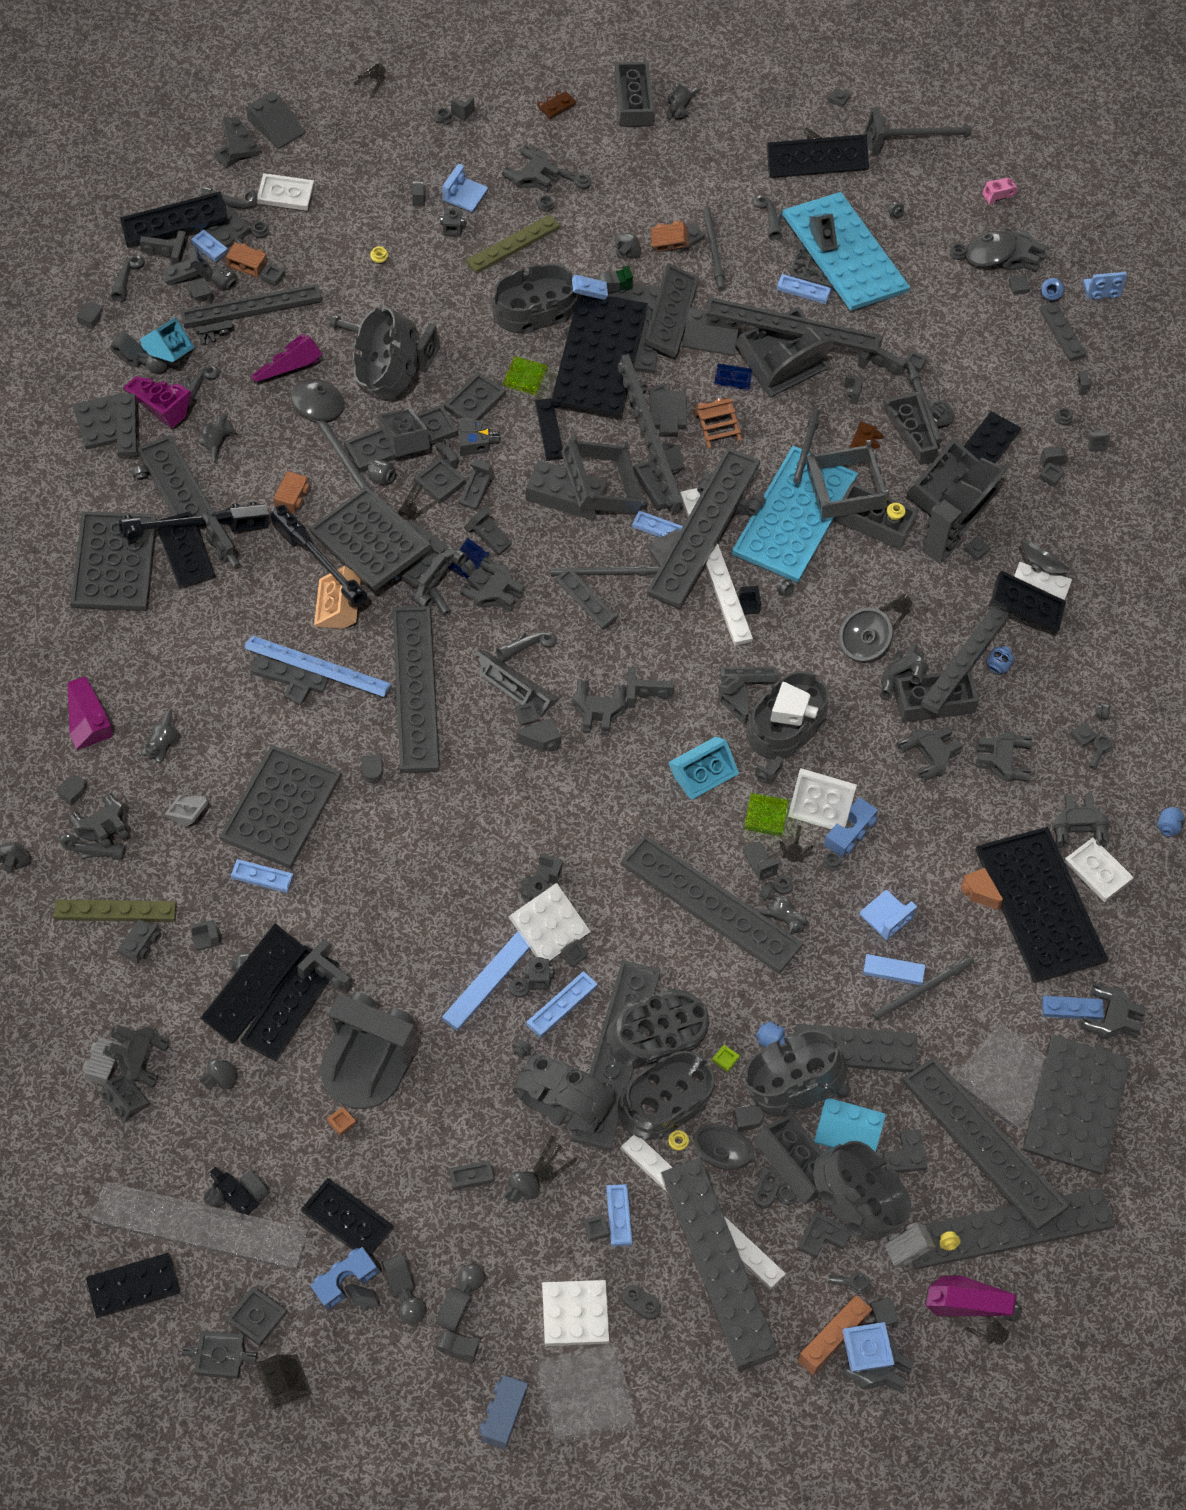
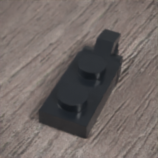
(233, 1192)

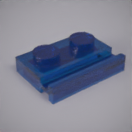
(733, 376)
(474, 553)

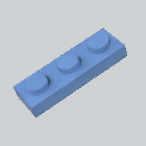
(1072, 1007)

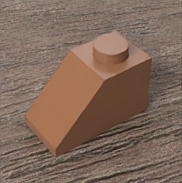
(981, 889)

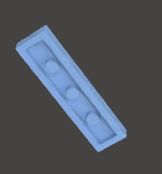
(561, 1004)

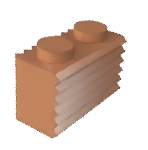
(670, 236)
(246, 259)
(292, 491)

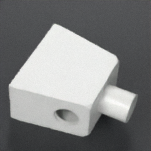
(792, 706)

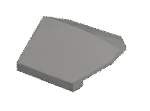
(186, 809)

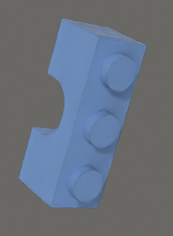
(843, 839)
(329, 1285)

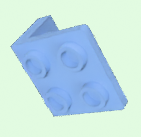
(462, 191)
(1105, 285)
(888, 914)

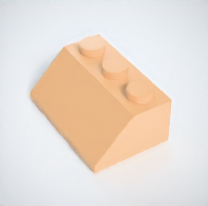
(331, 605)

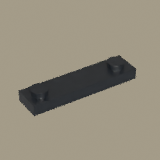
(549, 429)

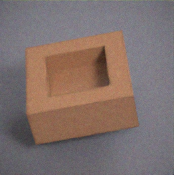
(341, 1121)

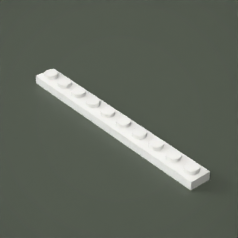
(722, 583)
(749, 1253)

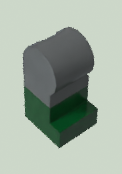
(618, 279)

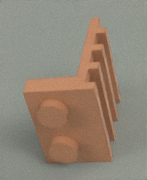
(716, 409)

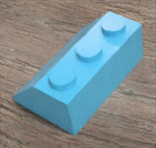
(167, 341)
(704, 767)
(846, 1123)

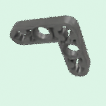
(807, 272)

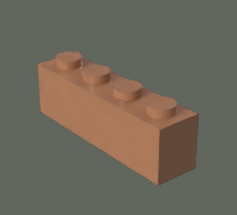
(831, 1337)

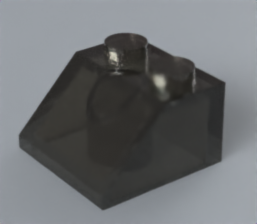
(282, 1380)

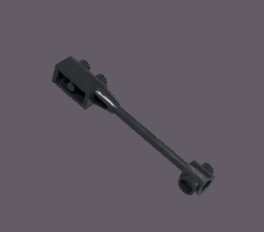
(237, 517)
(296, 533)

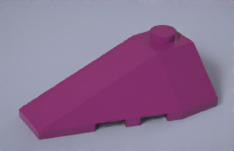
(298, 353)
(164, 401)
(86, 716)
(967, 1297)

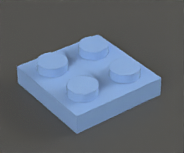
(868, 1347)

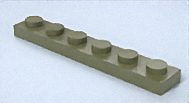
(512, 244)
(115, 910)

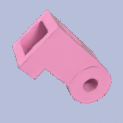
(999, 189)

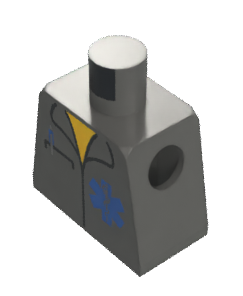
(476, 437)

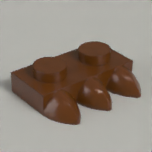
(557, 105)
(866, 432)

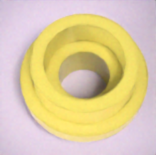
(379, 251)
(896, 515)
(678, 1135)
(949, 1241)

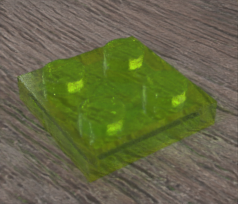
(525, 375)
(766, 814)

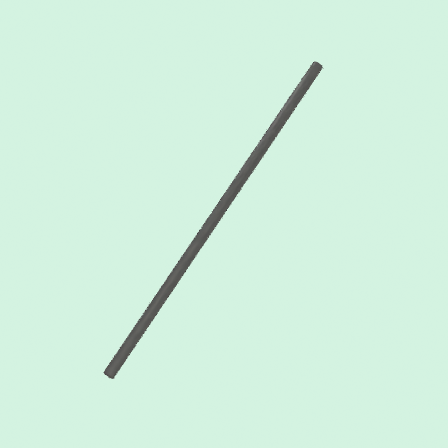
(360, 481)

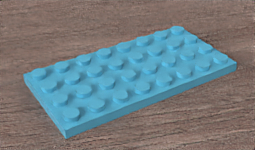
(859, 264)
(790, 523)

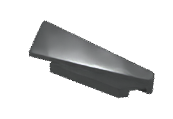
(514, 683)

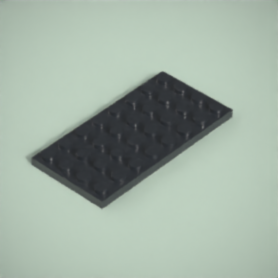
(594, 346)
(1042, 905)

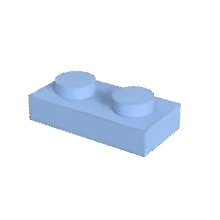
(209, 246)
(589, 287)

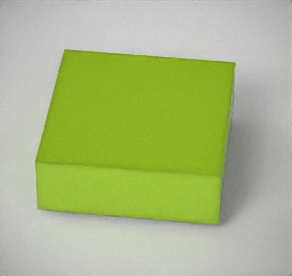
(725, 1058)

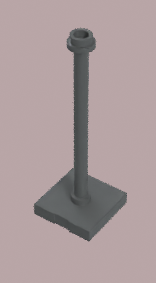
(876, 132)
(426, 347)

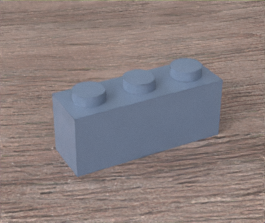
(503, 1412)

